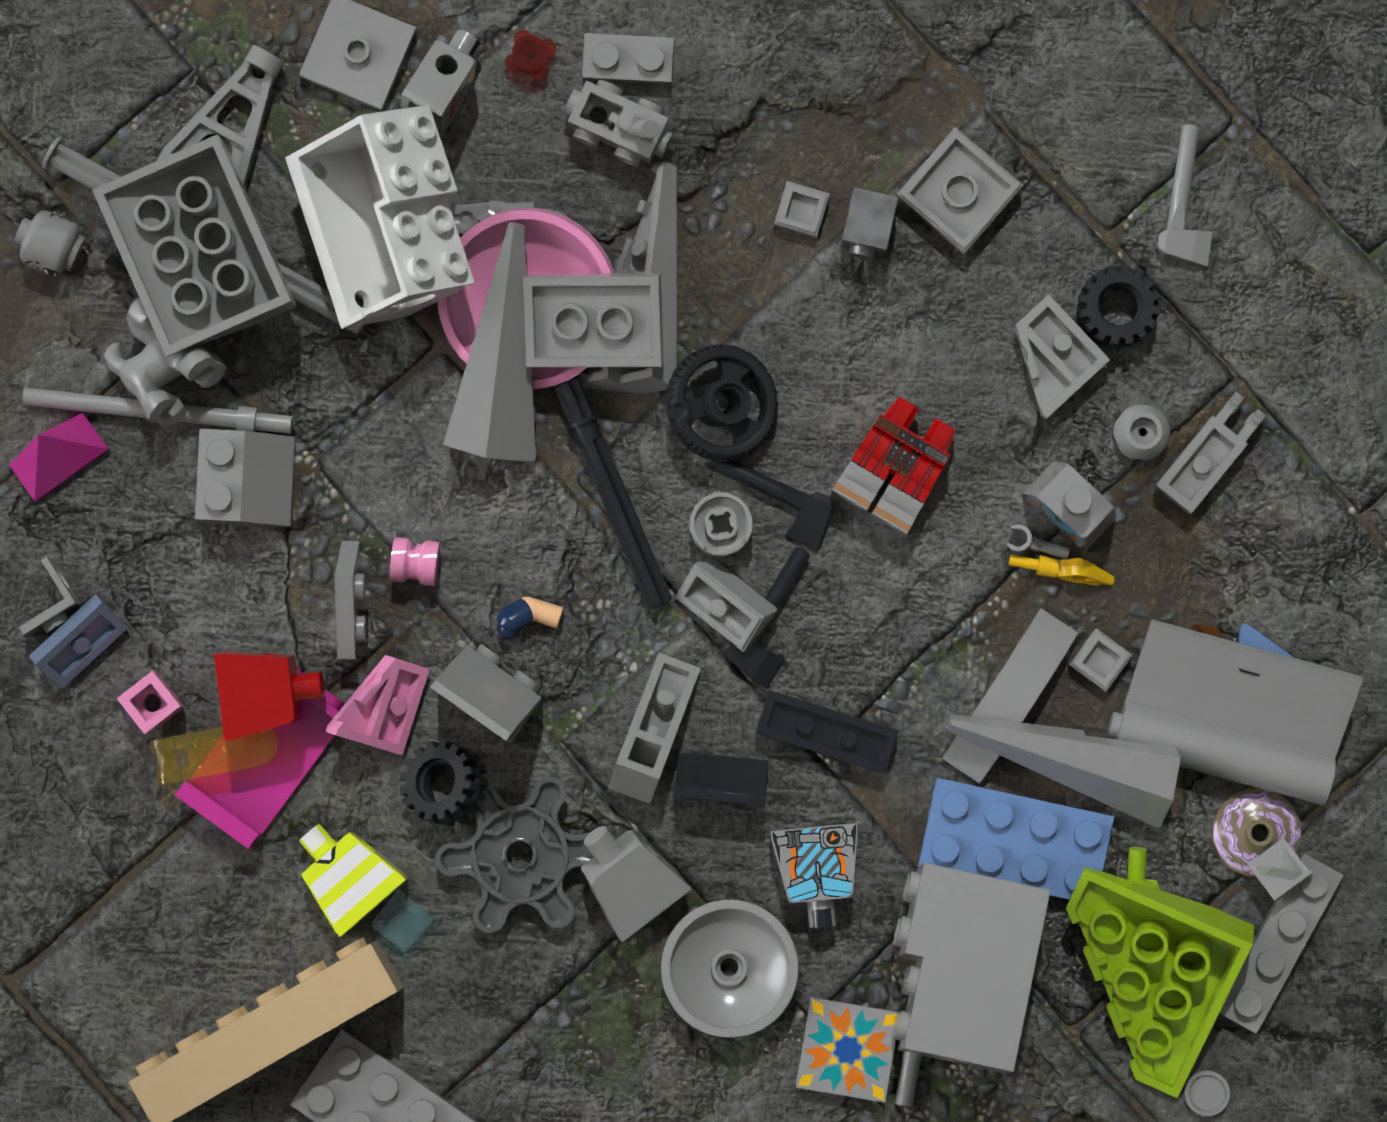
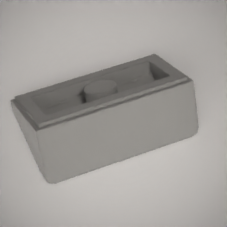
(725, 602)

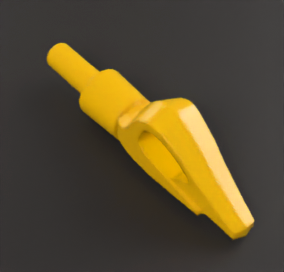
(1072, 570)

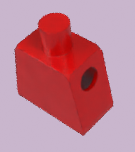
(261, 691)

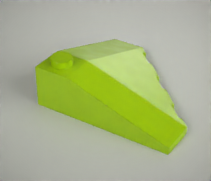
(1162, 967)

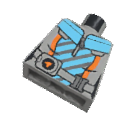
(1071, 504)
(817, 867)

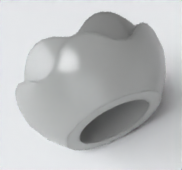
(1137, 446)

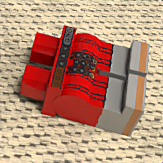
(902, 454)

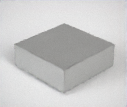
(801, 209)
(1100, 660)

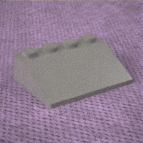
(194, 247)

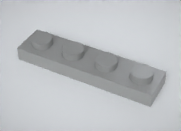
(1279, 946)

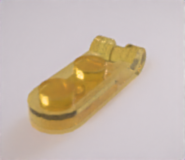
(212, 755)

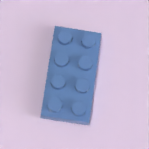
(1013, 837)

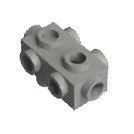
(630, 127)

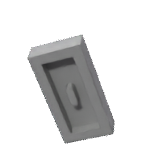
(628, 59)

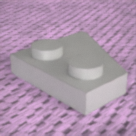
(349, 590)

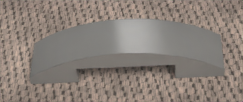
(1015, 688)

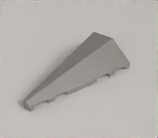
(1117, 772)

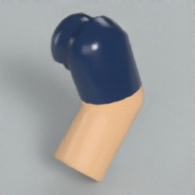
(525, 611)

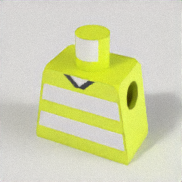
(347, 877)

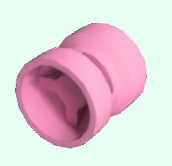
(414, 562)

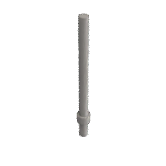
(242, 419)

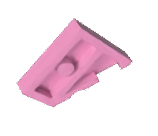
(382, 706)

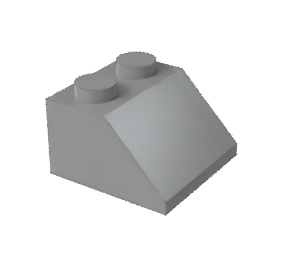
(244, 478)

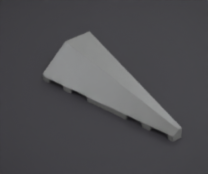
(650, 253)
(495, 397)

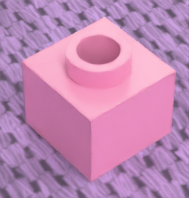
(135, 698)

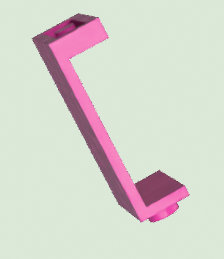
(250, 799)

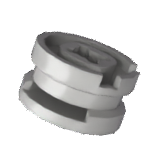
(721, 524)

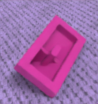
(58, 455)

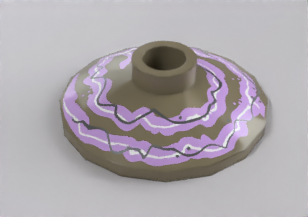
(1240, 814)

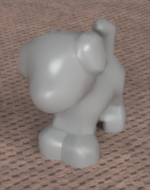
(151, 371)

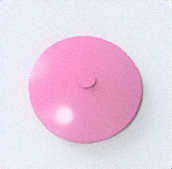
(552, 247)

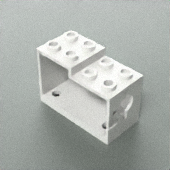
(382, 215)

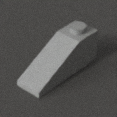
(654, 728)

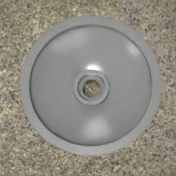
(736, 1002)

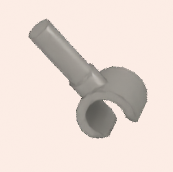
(1037, 544)

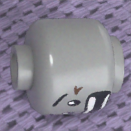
(49, 243)

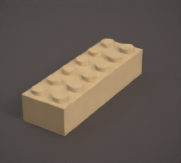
(266, 1034)

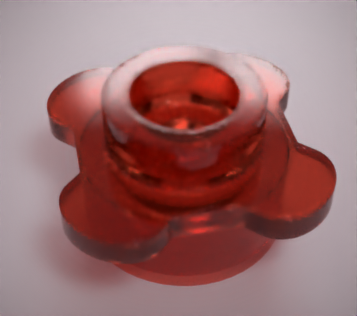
(529, 43)

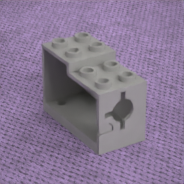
(972, 968)

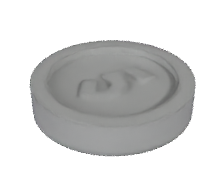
(1206, 1093)

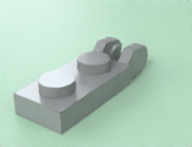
(1207, 457)

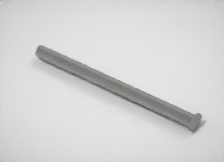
(95, 175)

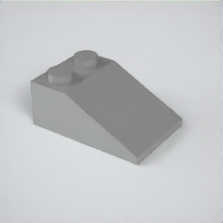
(488, 692)

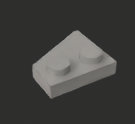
(1056, 354)

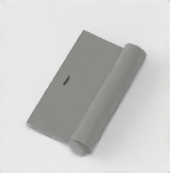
(1239, 725)

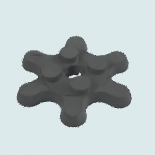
(505, 884)

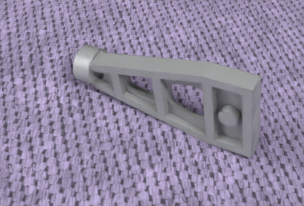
(242, 84)

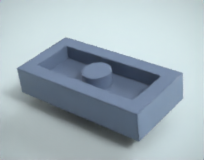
(78, 641)

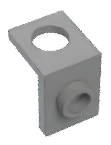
(57, 614)

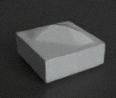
(1279, 869)

